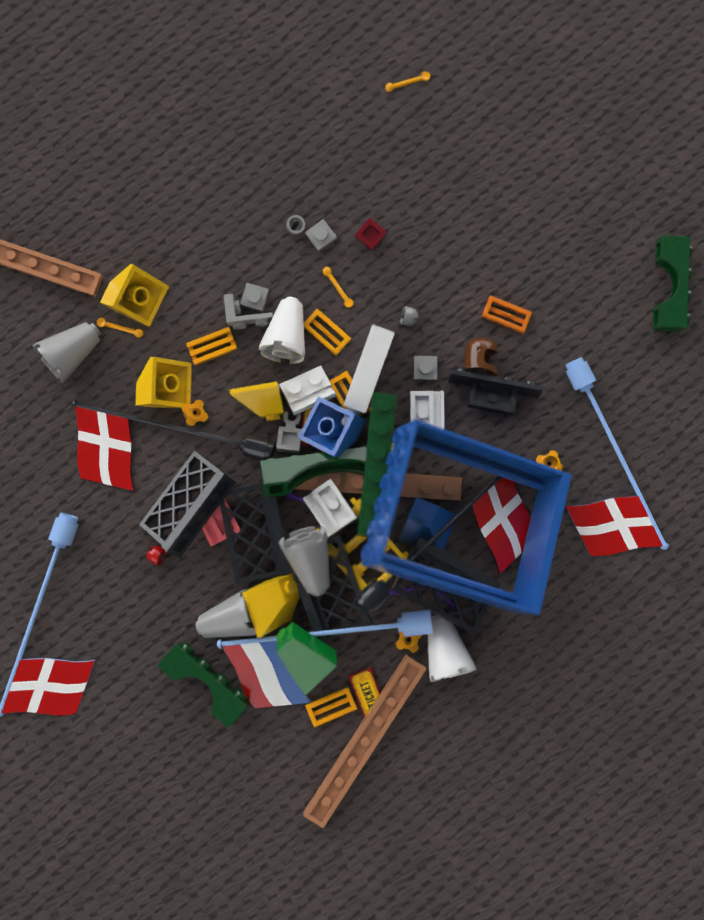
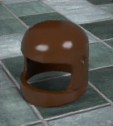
(475, 354)

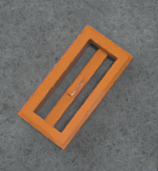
(524, 322)

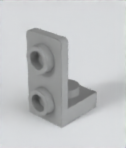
(233, 308)

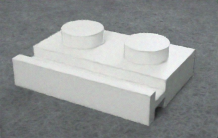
(304, 390)
(427, 407)
(330, 507)

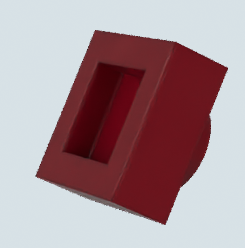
(370, 234)

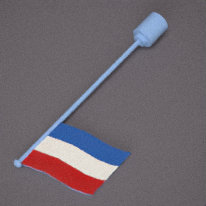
(267, 678)

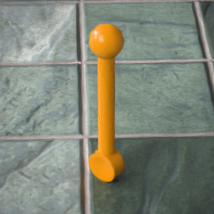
(390, 87)
(348, 302)
(102, 322)

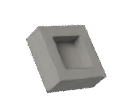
(321, 235)
(254, 297)
(425, 367)

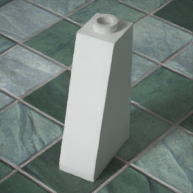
(368, 369)

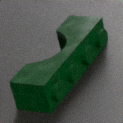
(674, 255)
(182, 663)

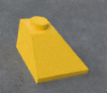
(135, 294)
(164, 384)
(261, 399)
(272, 603)

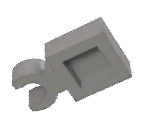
(288, 436)

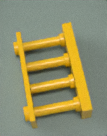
(356, 541)

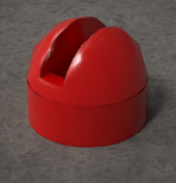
(154, 554)

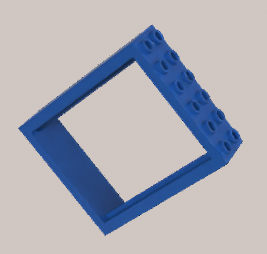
(542, 532)

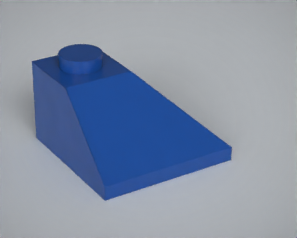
(331, 427)
(424, 522)

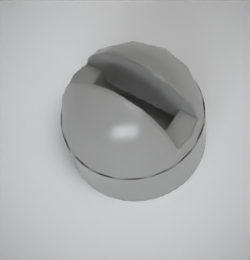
(299, 228)
(410, 313)

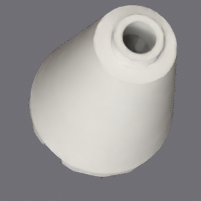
(285, 333)
(447, 651)

